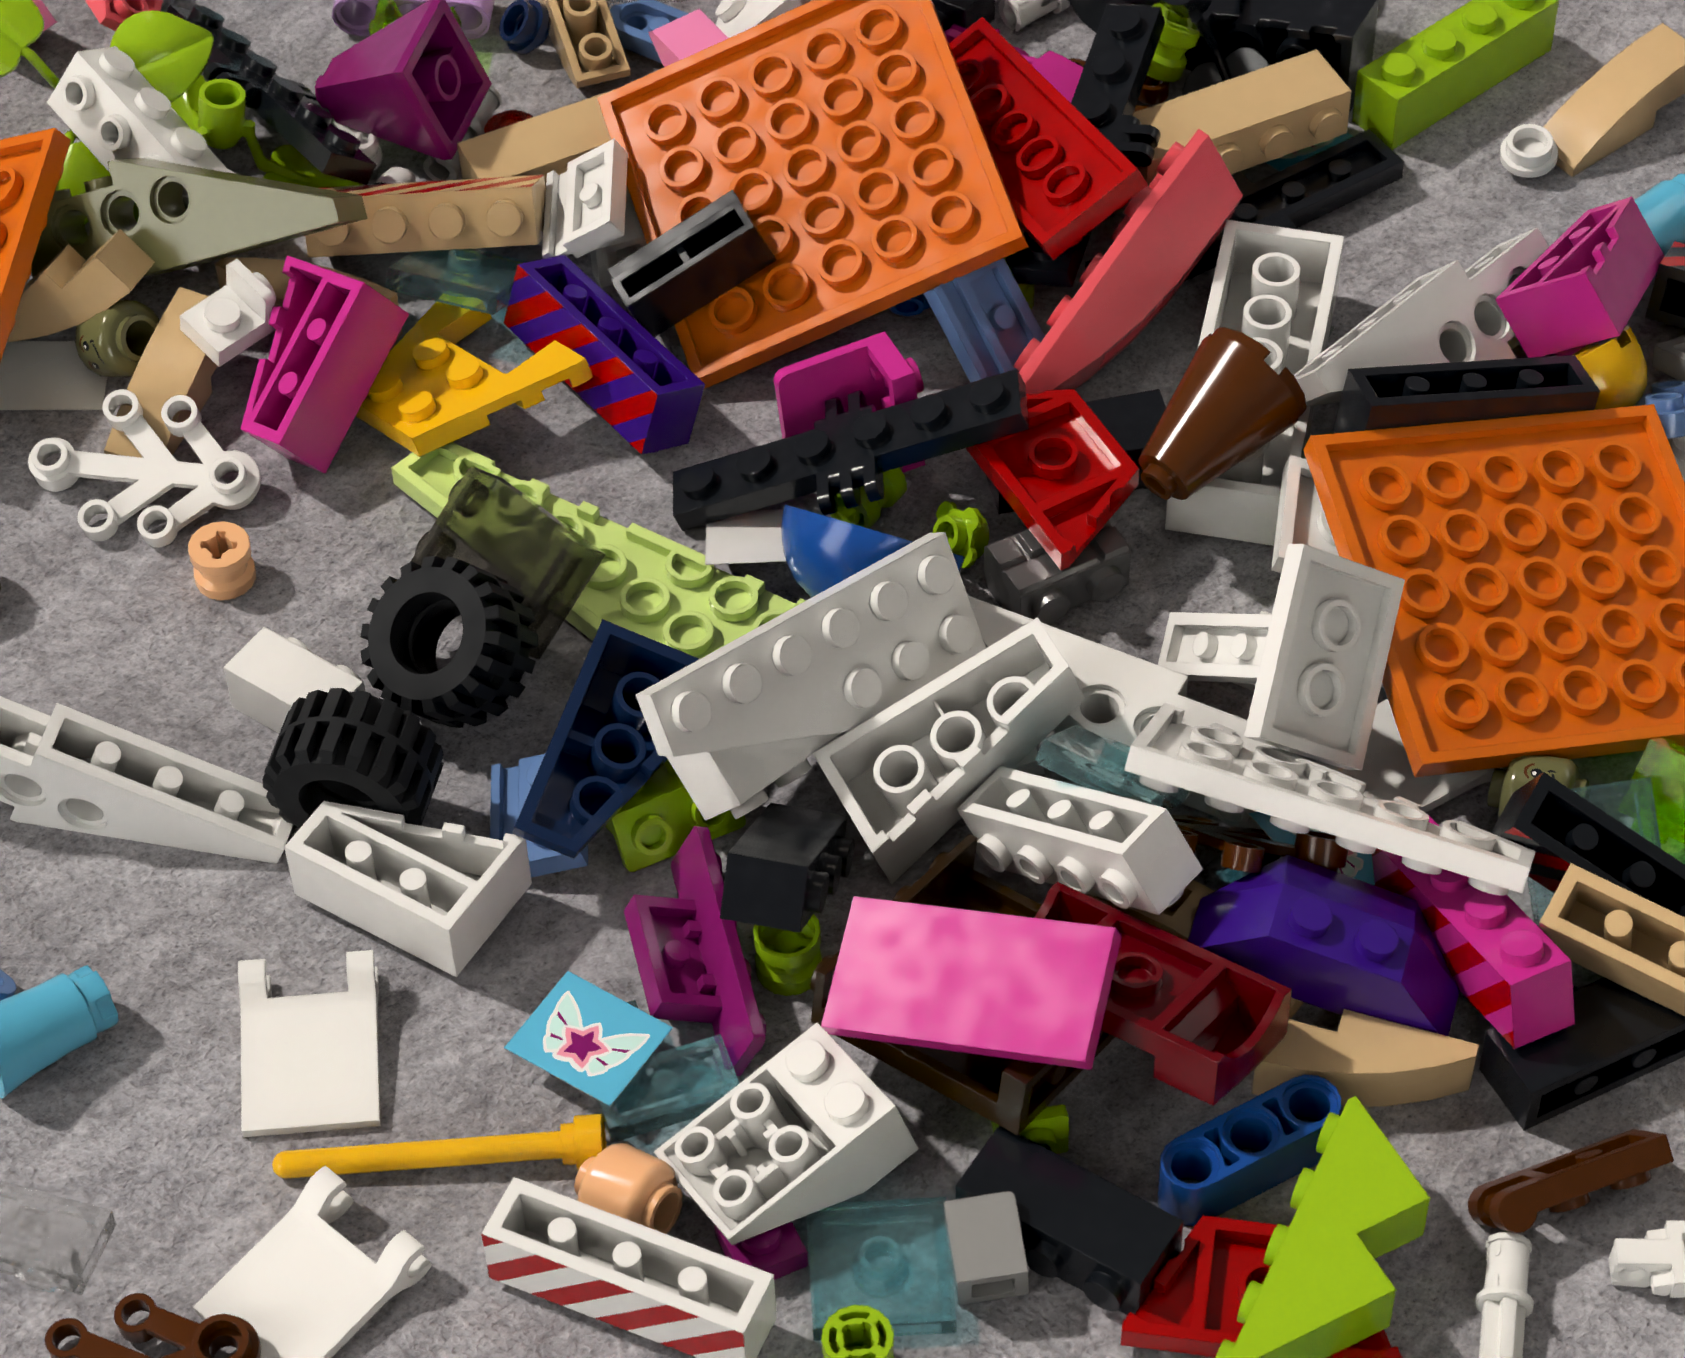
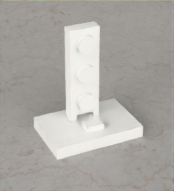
(1311, 659)

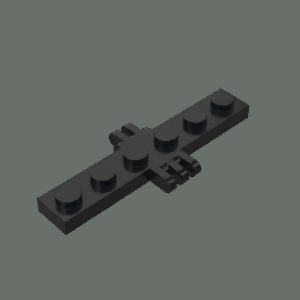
(1107, 98)
(280, 101)
(1312, 188)
(850, 451)

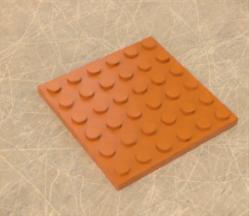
(846, 153)
(1533, 580)

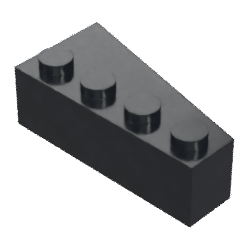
(1287, 28)

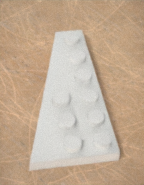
(823, 660)

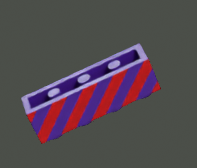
(634, 378)

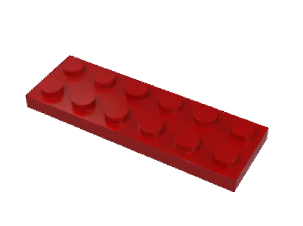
(1049, 155)

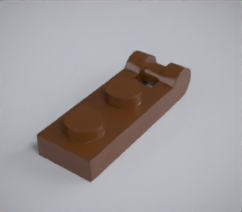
(1568, 1179)

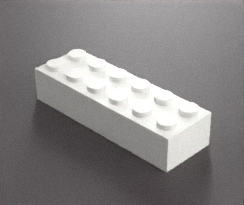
(1283, 294)

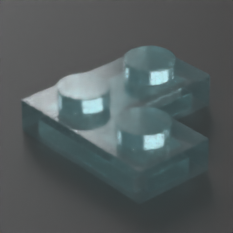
(671, 1088)

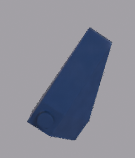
(600, 743)

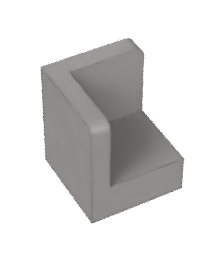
(986, 1247)

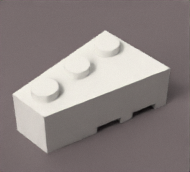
(409, 882)

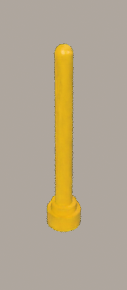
(572, 1144)

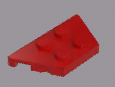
(1060, 473)
(1202, 1291)

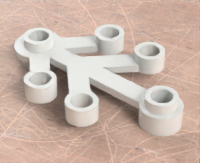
(152, 474)

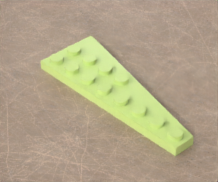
(642, 580)

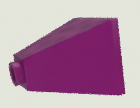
(409, 82)

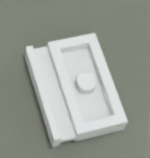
(586, 202)

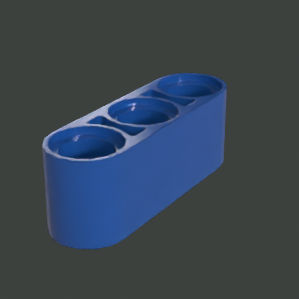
(1232, 1175)

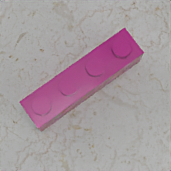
(1491, 949)

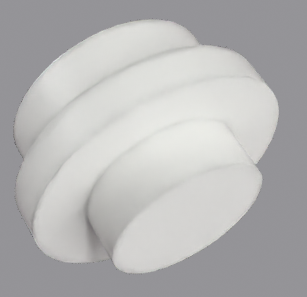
(1529, 151)

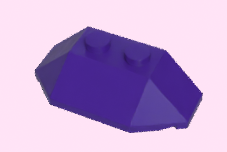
(1331, 943)

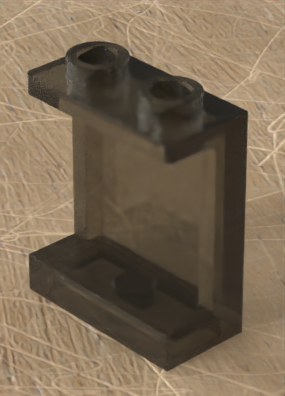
(517, 540)

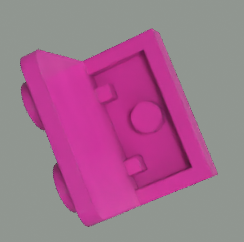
(864, 365)

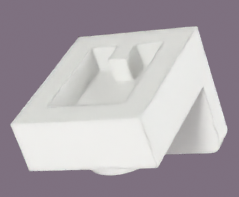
(232, 315)

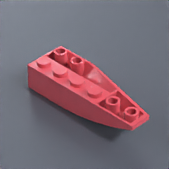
(1151, 257)

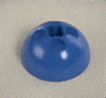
(830, 550)

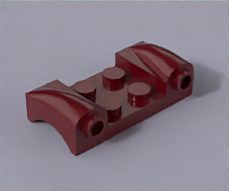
(1181, 1002)

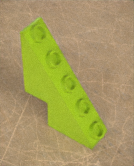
(1323, 1267)

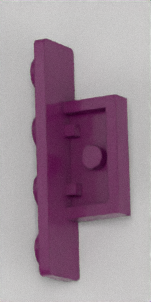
(695, 958)

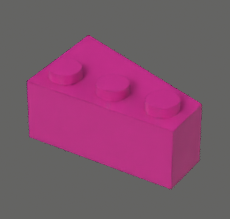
(1584, 282)
(320, 363)

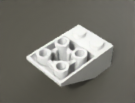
(789, 1140)

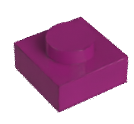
(774, 1251)

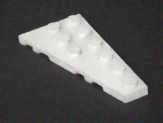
(1312, 796)

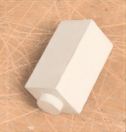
(276, 672)

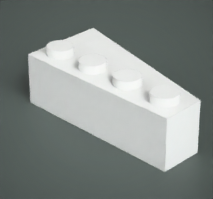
(935, 747)

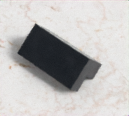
(691, 264)

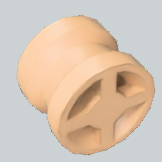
(235, 569)

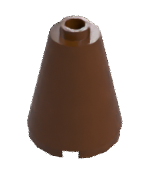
(1219, 415)

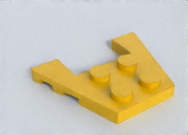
(440, 393)

